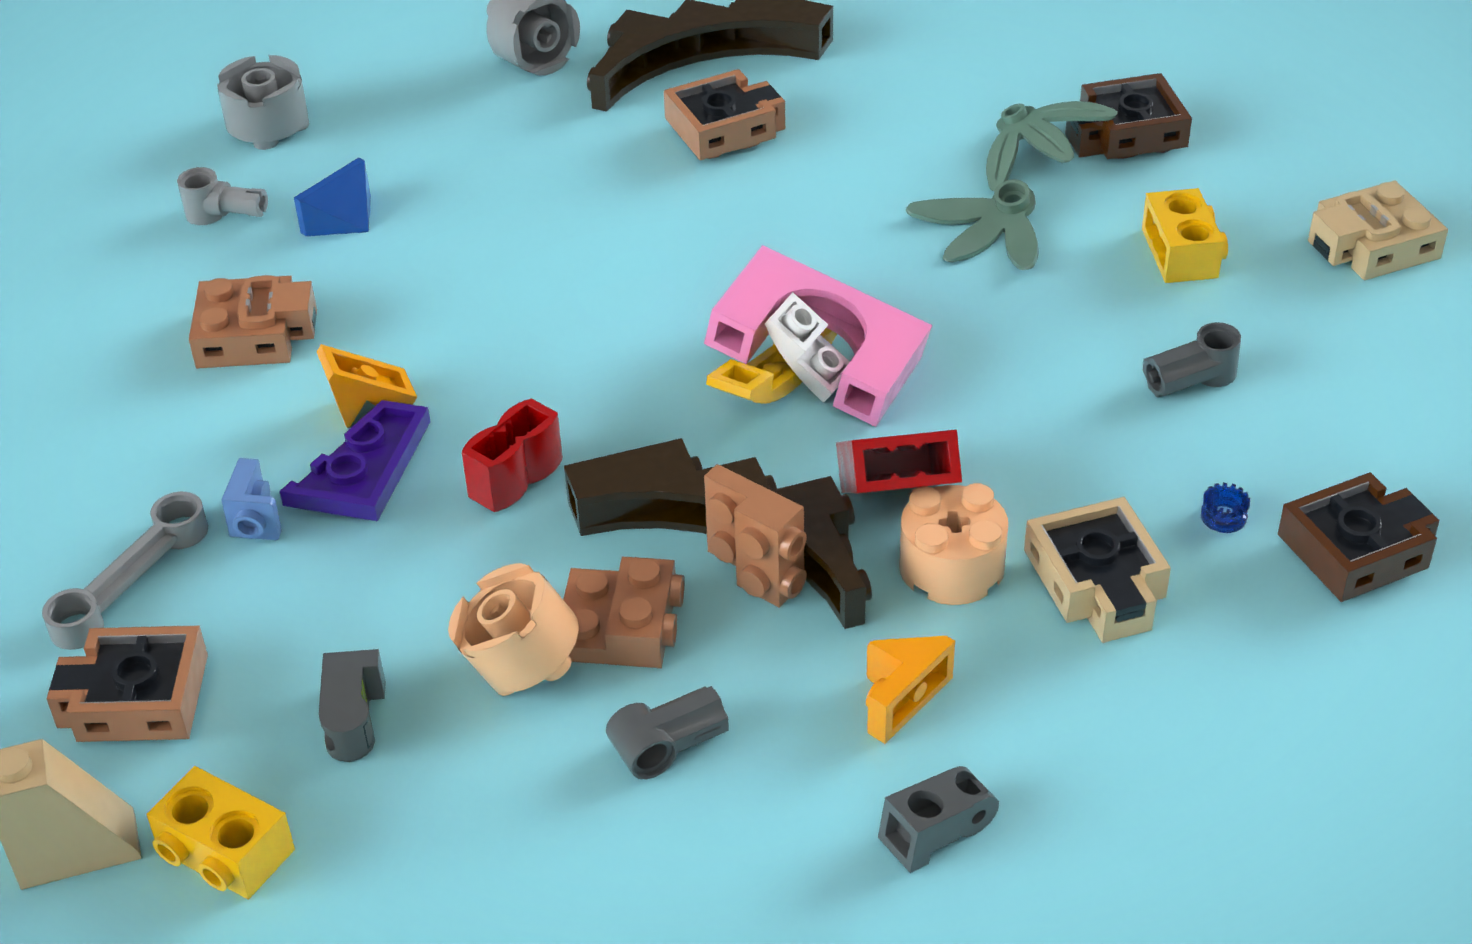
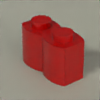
(512, 454)

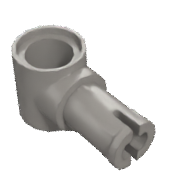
(209, 200)

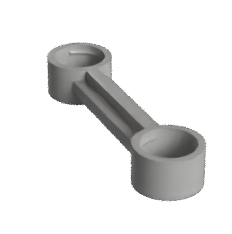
(125, 569)

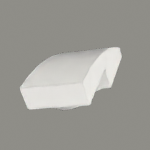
(798, 339)

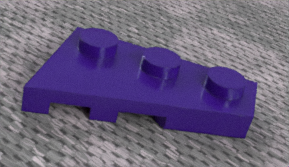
(366, 467)

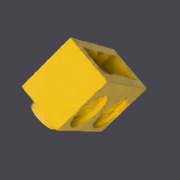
(1183, 235)
(220, 833)

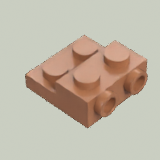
(756, 534)
(625, 612)

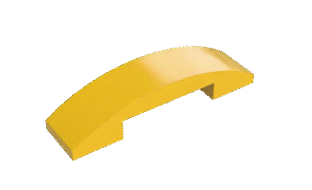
(761, 379)

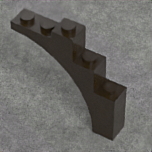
(701, 31)
(667, 491)

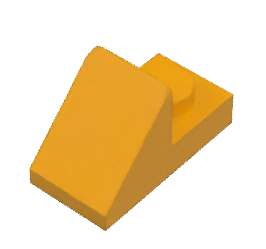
(363, 379)
(904, 679)

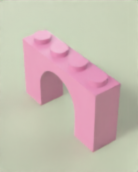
(881, 336)

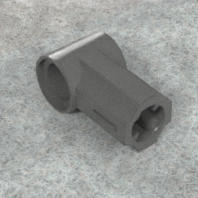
(1207, 361)
(653, 737)

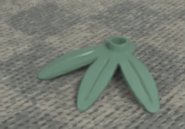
(1035, 127)
(1002, 213)

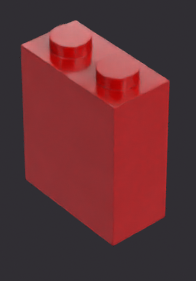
(899, 462)

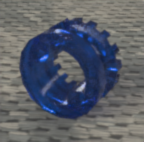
(1227, 497)

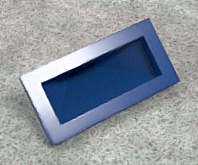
(336, 203)

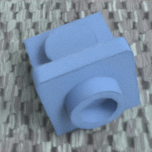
(248, 503)

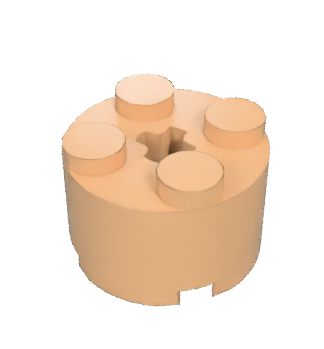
(953, 542)
(515, 629)

